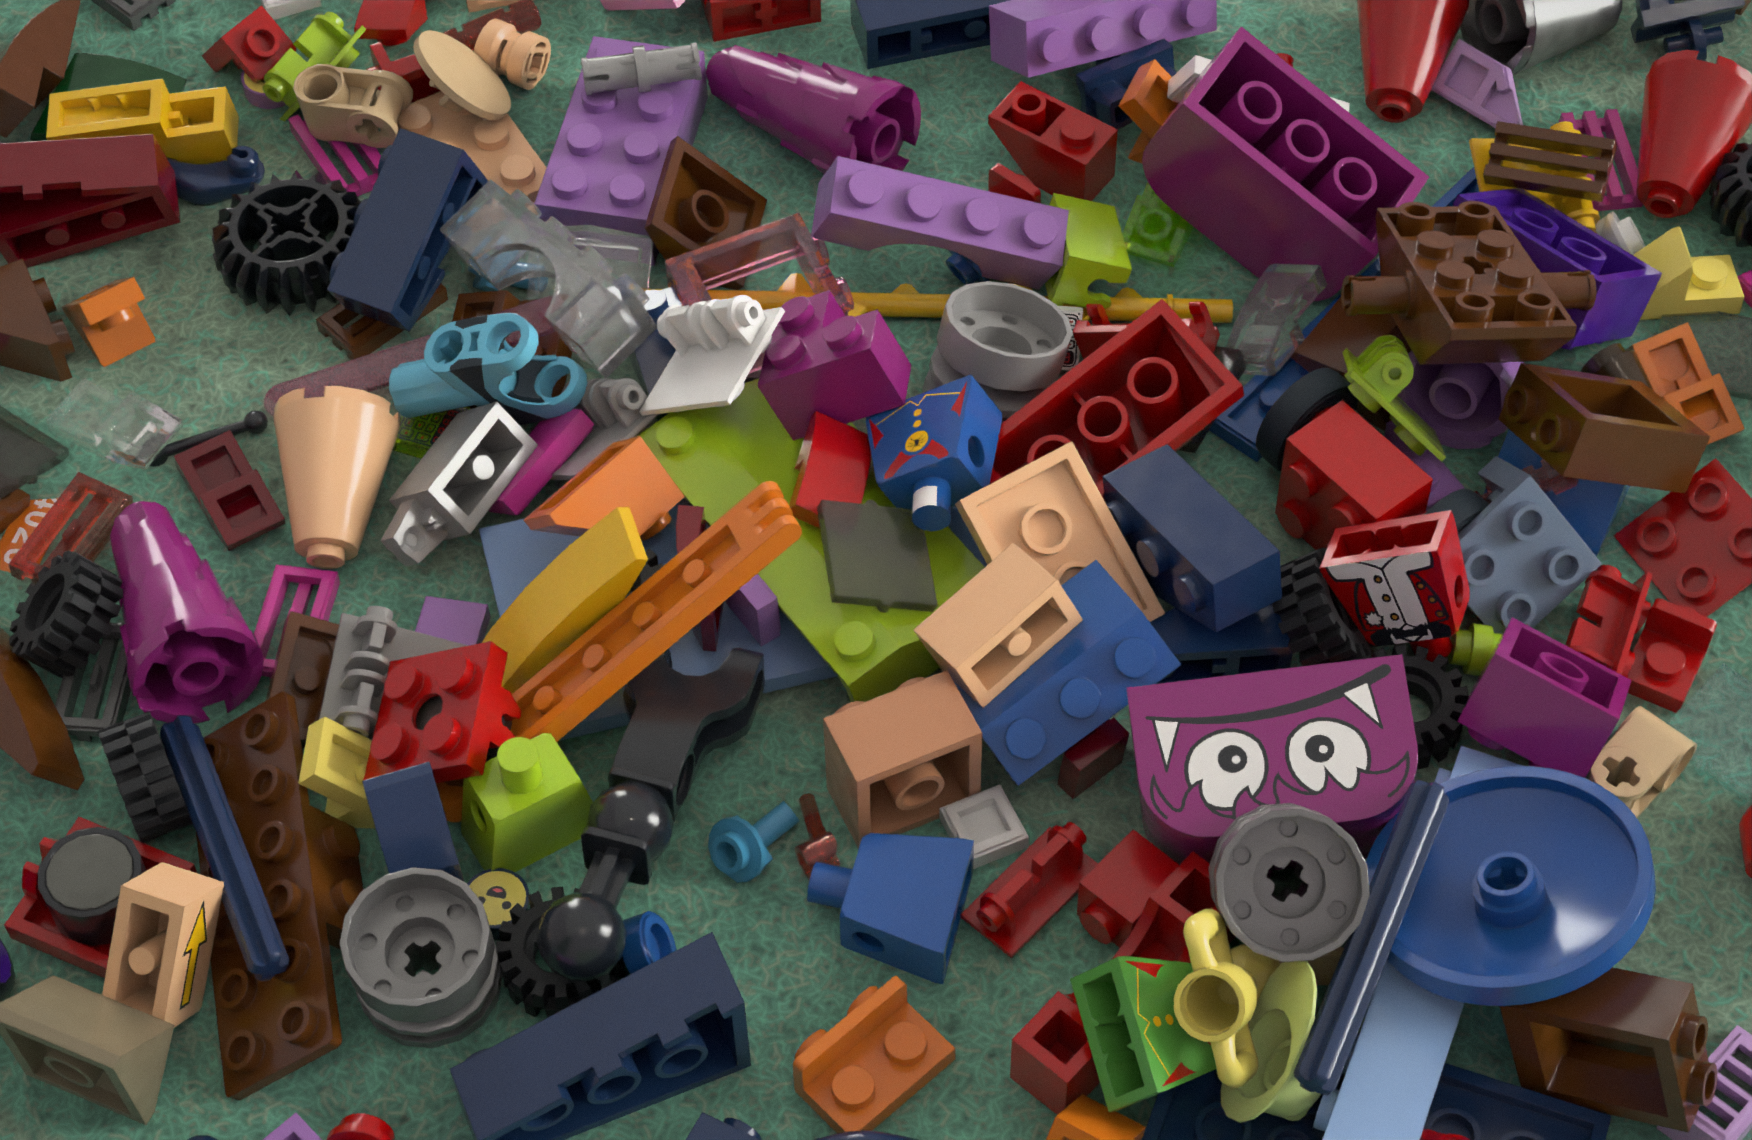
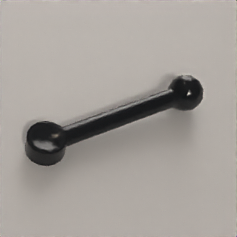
(254, 422)

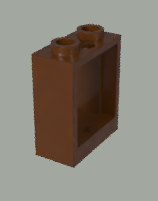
(1603, 428)
(1613, 1081)

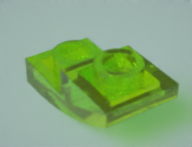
(1155, 230)

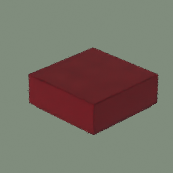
(1092, 757)

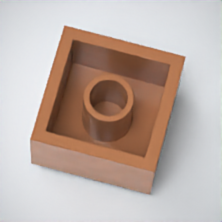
(902, 756)

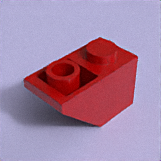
(1055, 143)

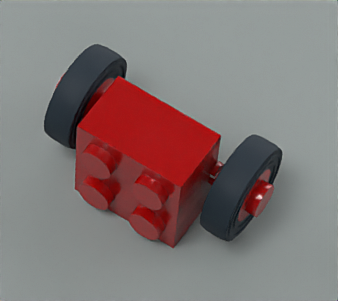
(1341, 467)

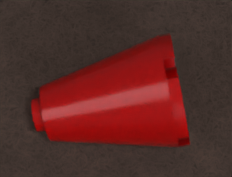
(1405, 51)
(1687, 125)

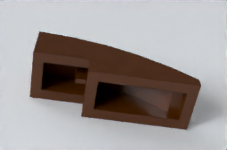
(35, 62)

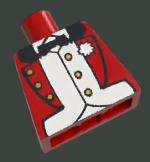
(1401, 580)

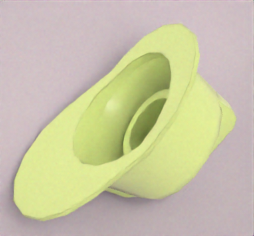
(1279, 1035)

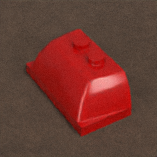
(1123, 400)

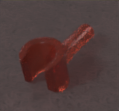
(822, 844)

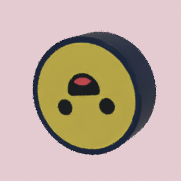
(499, 893)

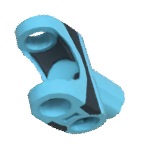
(475, 365)

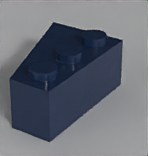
(396, 236)
(1192, 540)

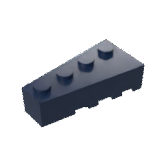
(611, 1051)

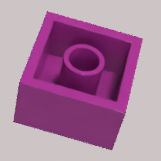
(1544, 701)

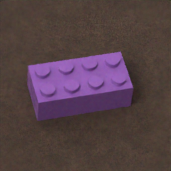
(616, 147)

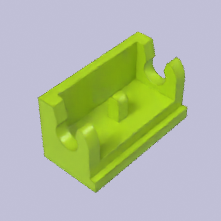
(1091, 253)

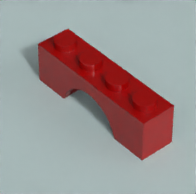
(1052, 1049)

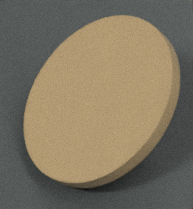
(461, 76)

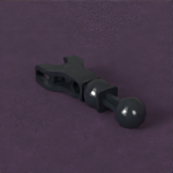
(631, 823)

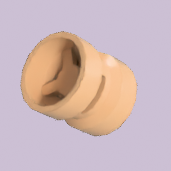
(513, 54)

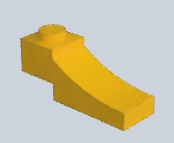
(187, 124)

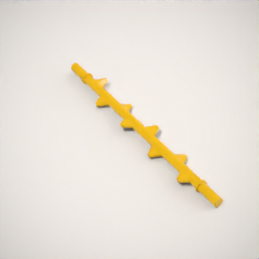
(908, 302)

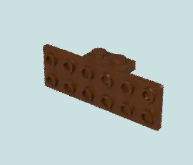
(309, 881)

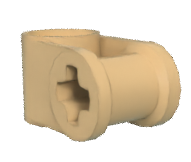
(348, 106)
(1641, 759)

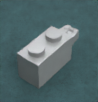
(456, 481)

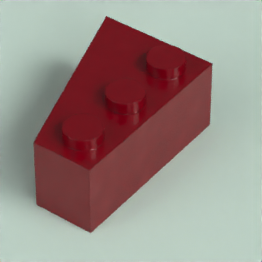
(82, 195)

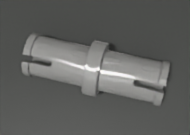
(641, 68)

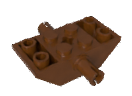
(1466, 287)

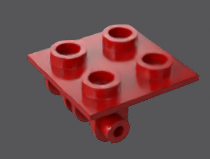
(1696, 541)

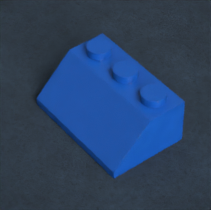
(1076, 681)

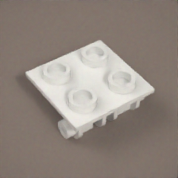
(713, 352)

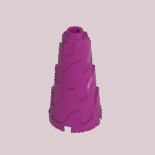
(818, 108)
(179, 629)

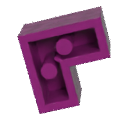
(831, 364)

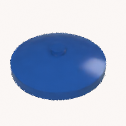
(1524, 888)

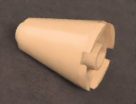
(333, 467)

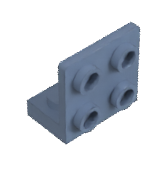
(1520, 551)

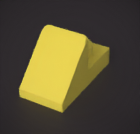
(1687, 281)
(335, 768)

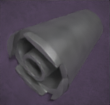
(1535, 30)

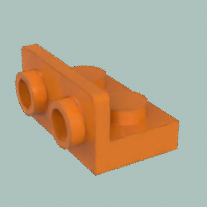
(869, 1060)

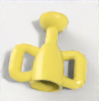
(1221, 995)

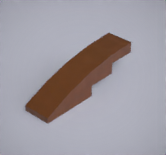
(31, 723)

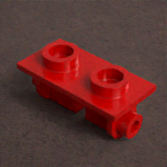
(1619, 614)
(1031, 889)

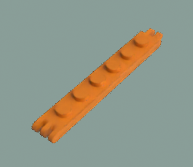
(650, 620)

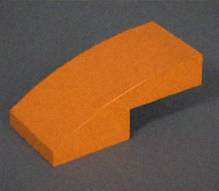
(1684, 381)

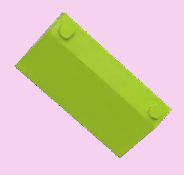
(731, 450)

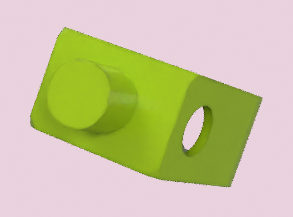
(523, 804)

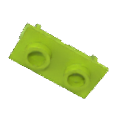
(321, 43)

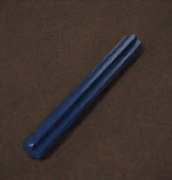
(224, 849)
(1372, 940)

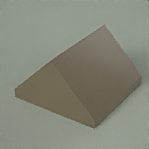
(88, 1045)

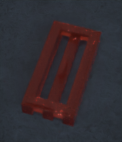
(25, 560)

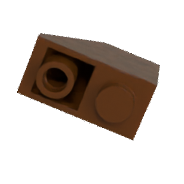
(26, 334)

